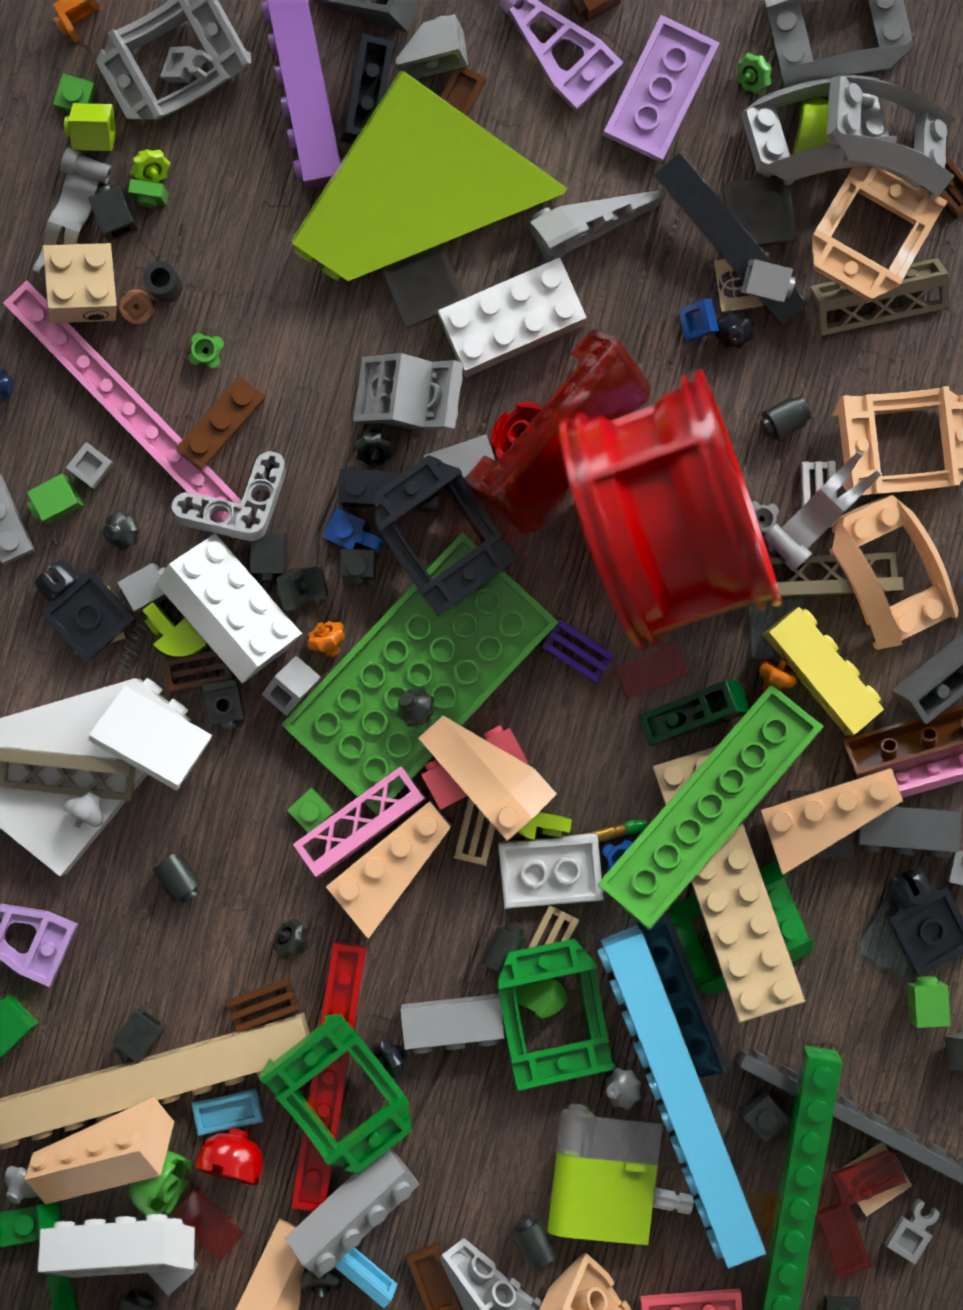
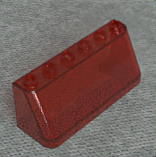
(533, 469)

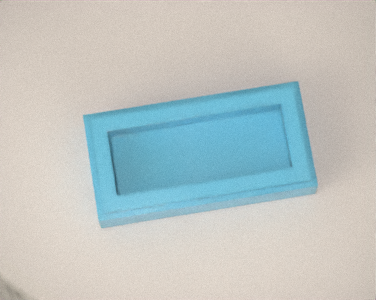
(227, 1111)
(367, 1276)

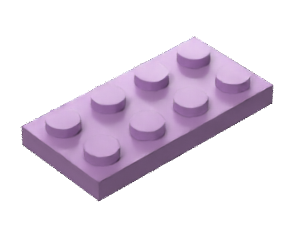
(661, 88)

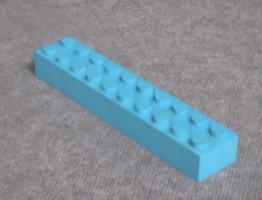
(683, 1098)

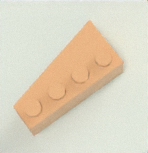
(824, 817)
(383, 873)
(103, 1155)

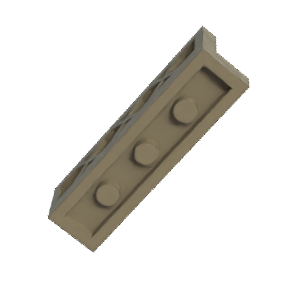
(918, 279)
(838, 586)
(69, 761)

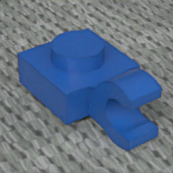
(349, 531)

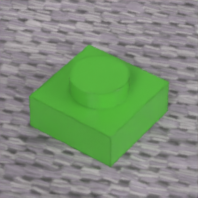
(72, 91)
(148, 193)
(310, 810)

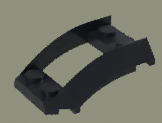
(470, 571)

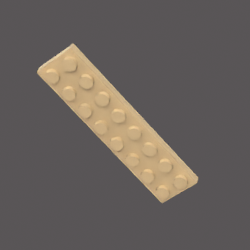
(738, 914)

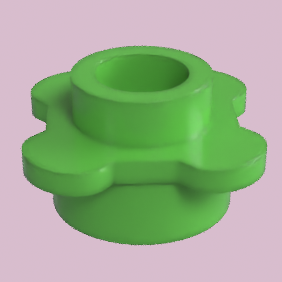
(201, 342)

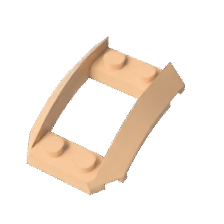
(852, 268)
(860, 435)
(912, 614)

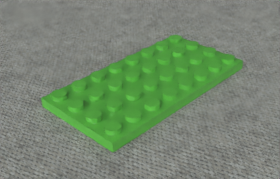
(456, 657)

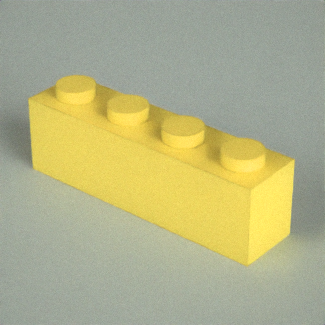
(823, 671)

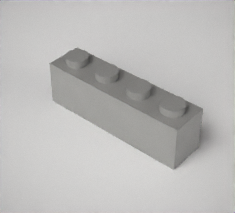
(351, 1213)

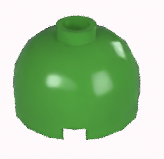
(162, 1192)

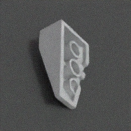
(577, 224)

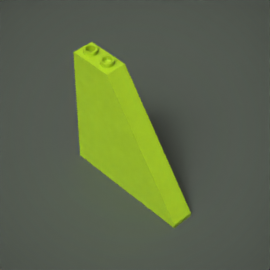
(414, 183)

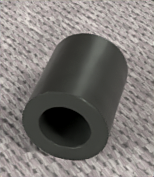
(163, 281)
(177, 878)
(504, 940)

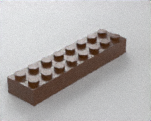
(905, 744)

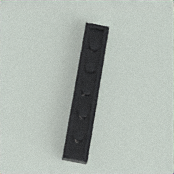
(720, 227)
(684, 997)

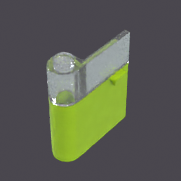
(604, 1178)

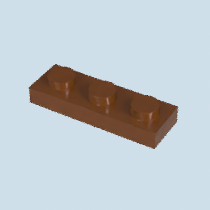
(220, 423)

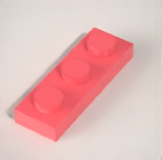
(702, 1300)

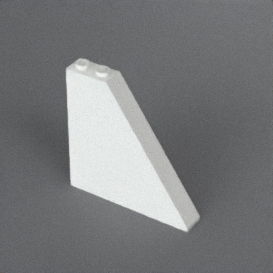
(64, 726)

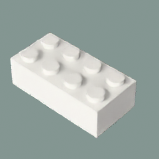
(512, 317)
(228, 607)
(116, 1247)

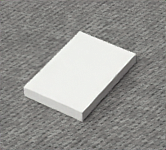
(150, 737)
(550, 870)

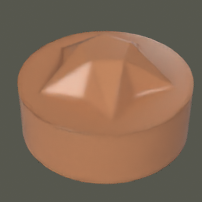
(136, 306)

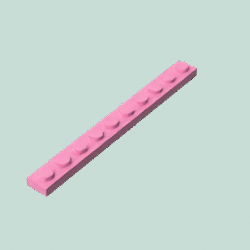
(116, 396)

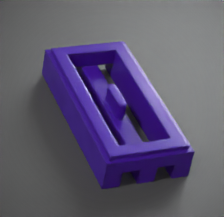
(585, 640)

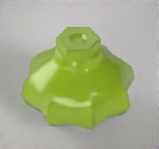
(150, 166)

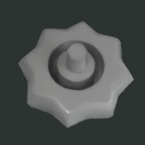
(85, 810)
(623, 1088)
(17, 1186)

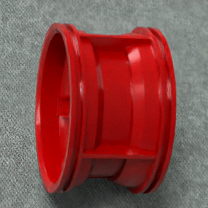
(668, 513)

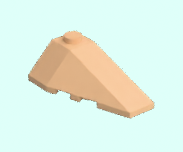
(493, 779)
(276, 1277)
(583, 1287)

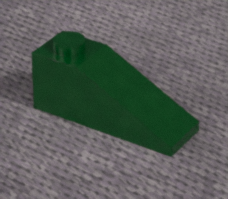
(695, 712)

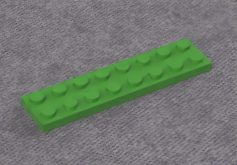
(710, 807)

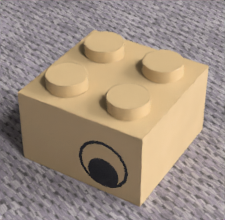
(79, 283)

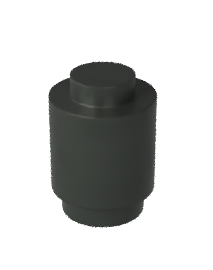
(785, 417)
(533, 1242)

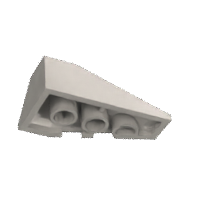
(480, 1283)

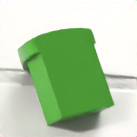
(542, 997)

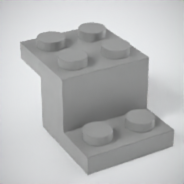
(408, 392)

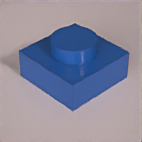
(698, 319)

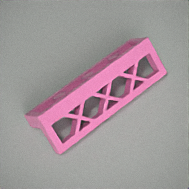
(366, 833)

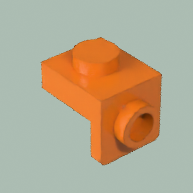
(72, 11)

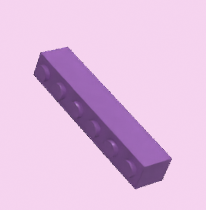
(305, 91)

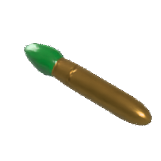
(630, 828)

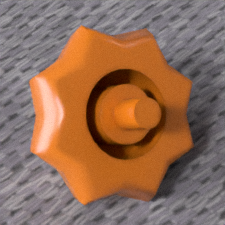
(326, 638)
(776, 674)

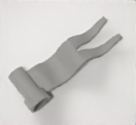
(74, 206)
(817, 516)

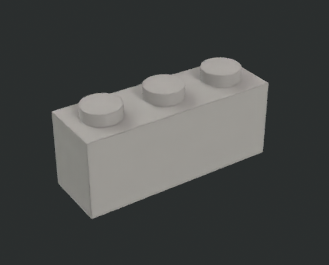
(452, 1023)

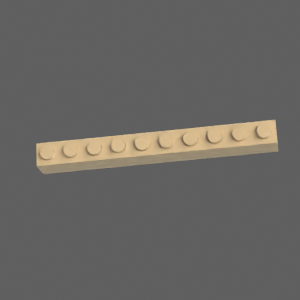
(157, 1076)

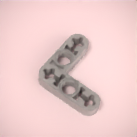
(238, 513)

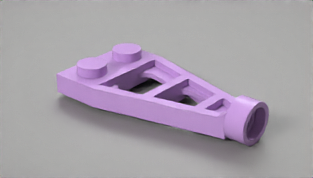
(587, 75)
(47, 948)

